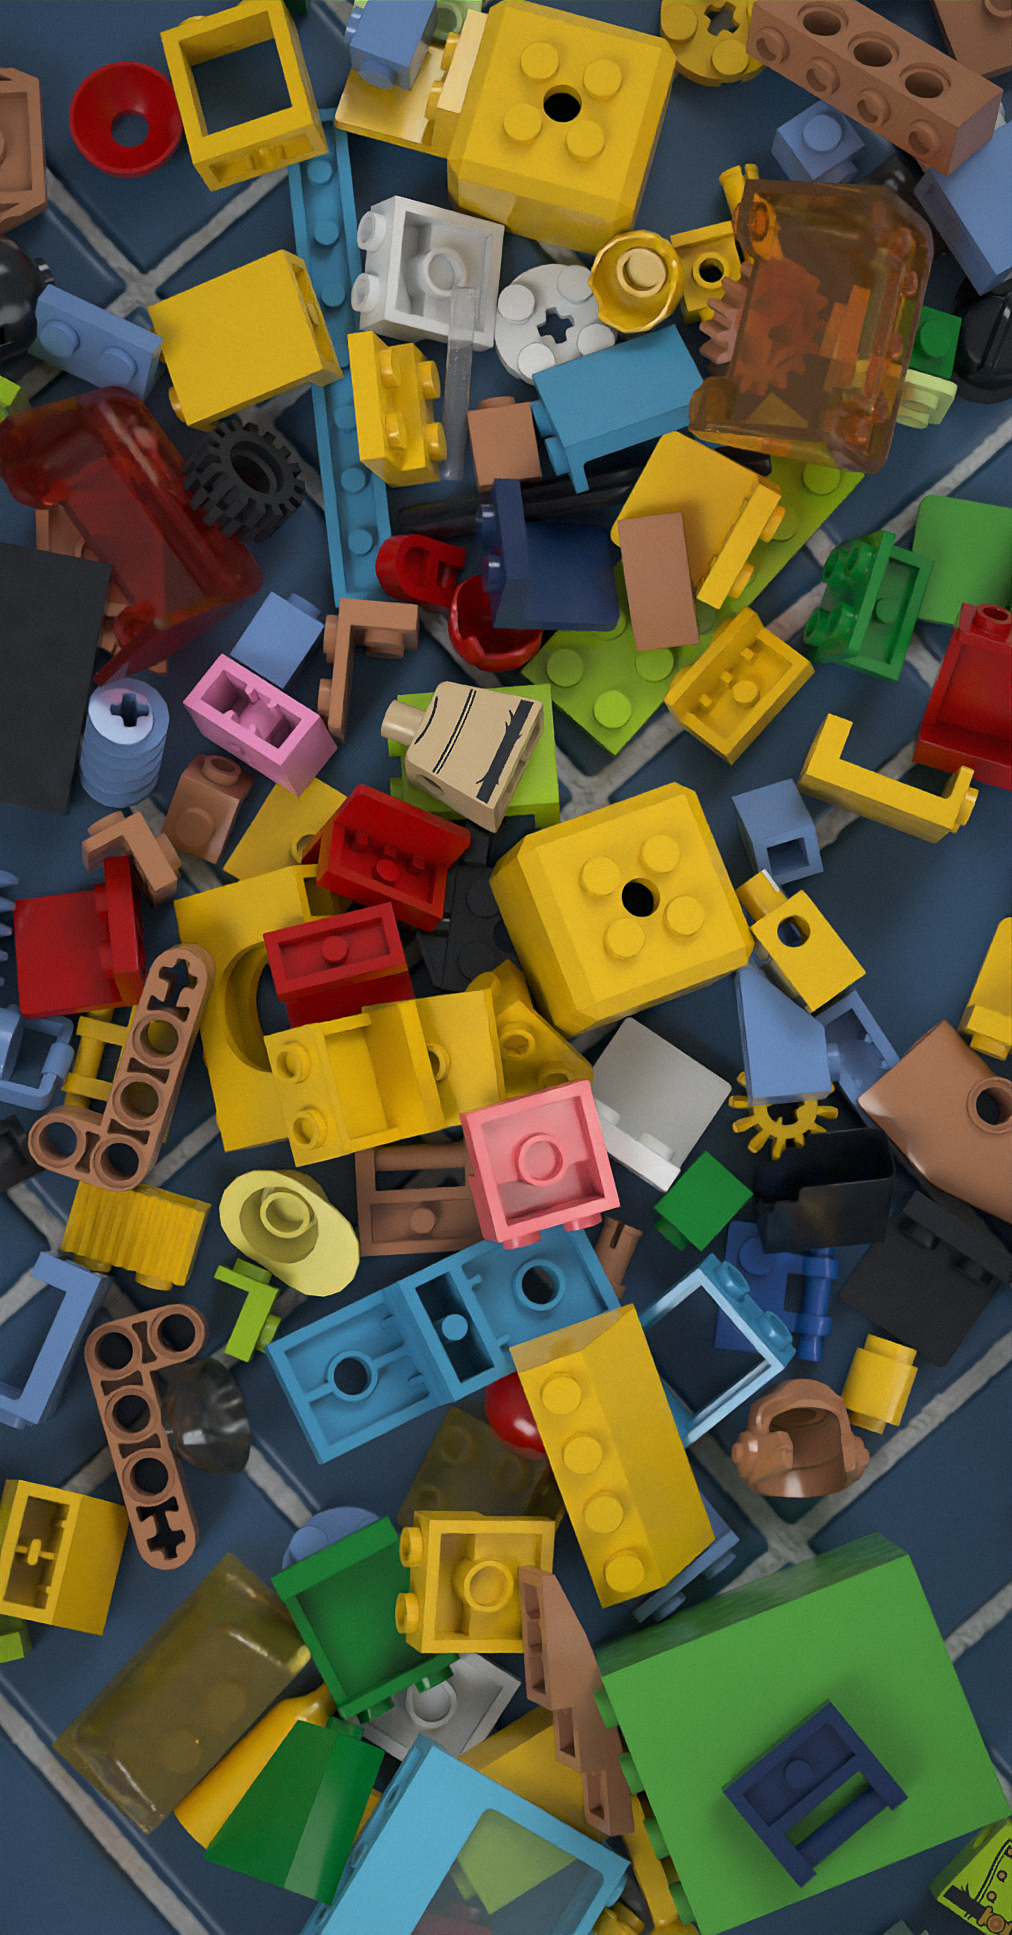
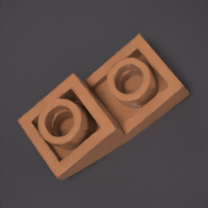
(659, 581)

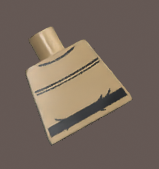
(468, 747)

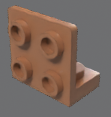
(379, 626)

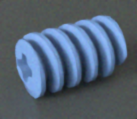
(123, 743)

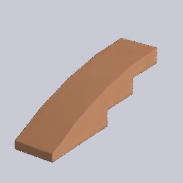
(562, 1678)

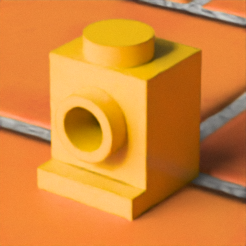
(699, 251)

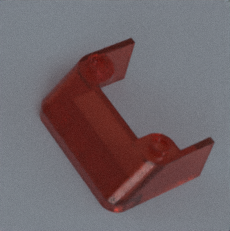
(126, 497)

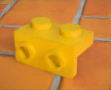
(736, 685)

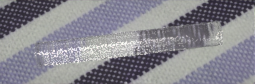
(458, 380)

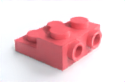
(538, 1164)

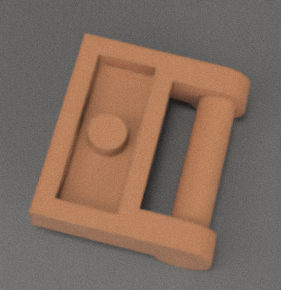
(414, 1218)

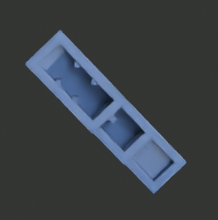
(861, 1043)

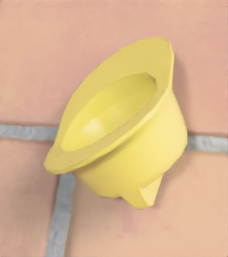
(291, 1230)

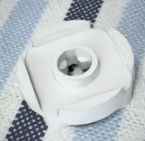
(524, 309)

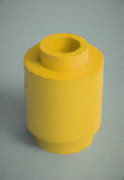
(879, 1384)

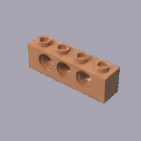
(878, 76)

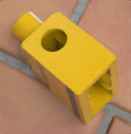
(804, 973)

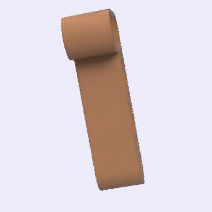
(138, 1063)
(131, 1446)

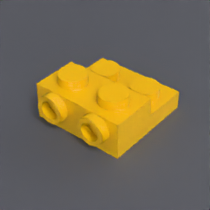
(396, 410)
(468, 1579)

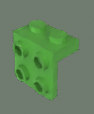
(969, 552)

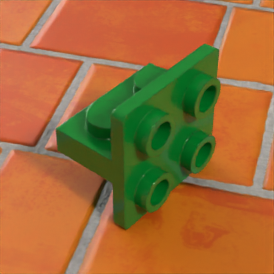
(868, 606)

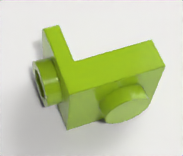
(255, 1324)

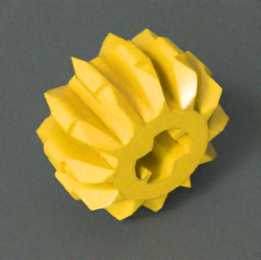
(802, 1118)

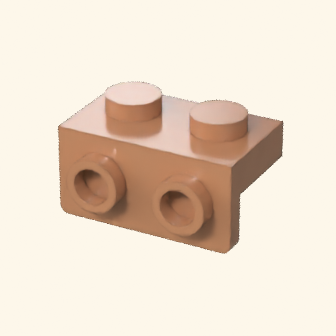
(151, 857)

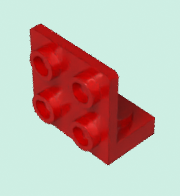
(82, 947)

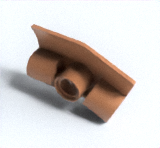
(933, 1120)

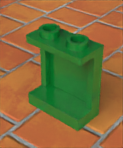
(346, 1617)

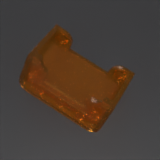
(820, 324)

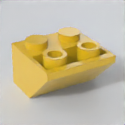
(59, 1555)

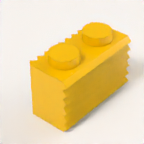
(137, 1230)

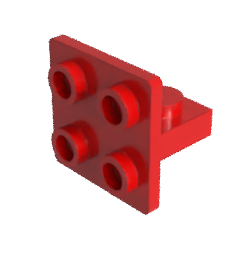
(386, 853)

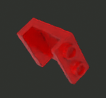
(971, 699)
(338, 965)

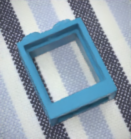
(762, 1329)

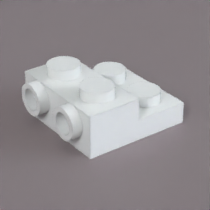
(413, 264)

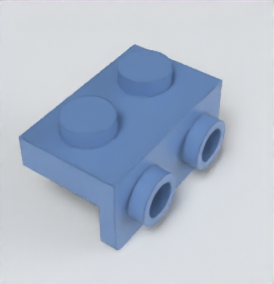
(96, 344)

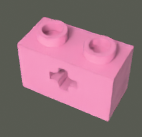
(260, 725)

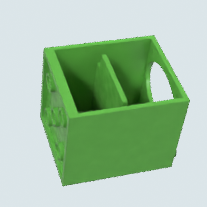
(744, 1669)

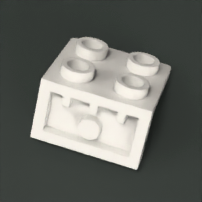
(652, 1103)

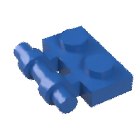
(767, 1284)

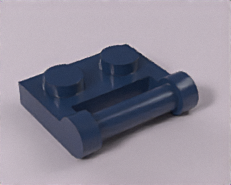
(798, 1776)

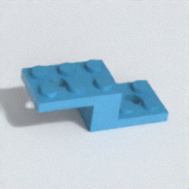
(433, 1336)

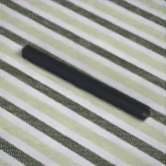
(549, 497)

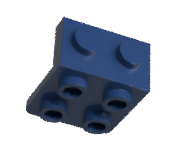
(542, 570)

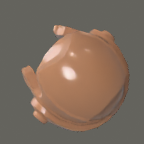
(799, 1442)

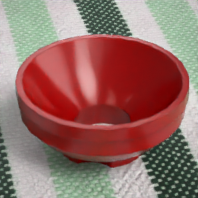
(121, 91)

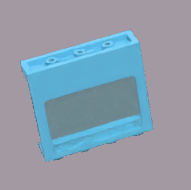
(467, 1859)

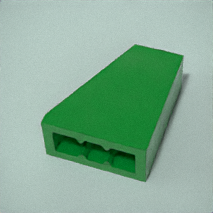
(302, 1811)

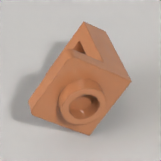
(206, 806)

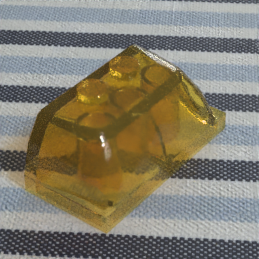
(186, 1695)

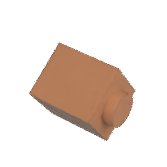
(503, 442)

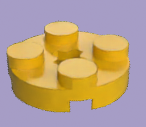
(699, 53)

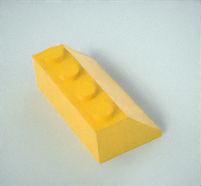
(615, 1453)

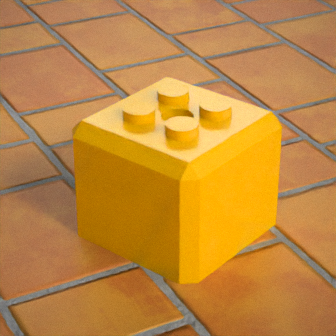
(550, 178)
(578, 941)

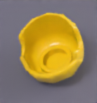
(636, 281)

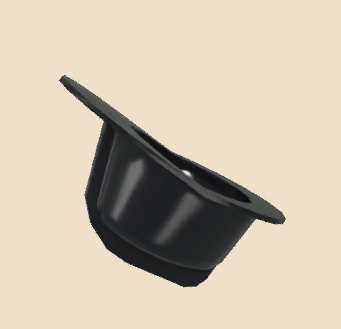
(984, 343)

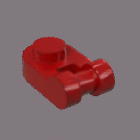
(420, 571)

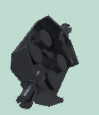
(464, 938)

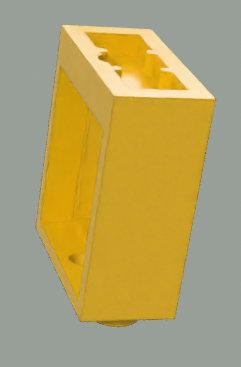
(259, 143)

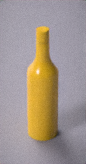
(222, 1789)

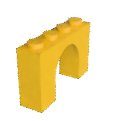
(231, 929)

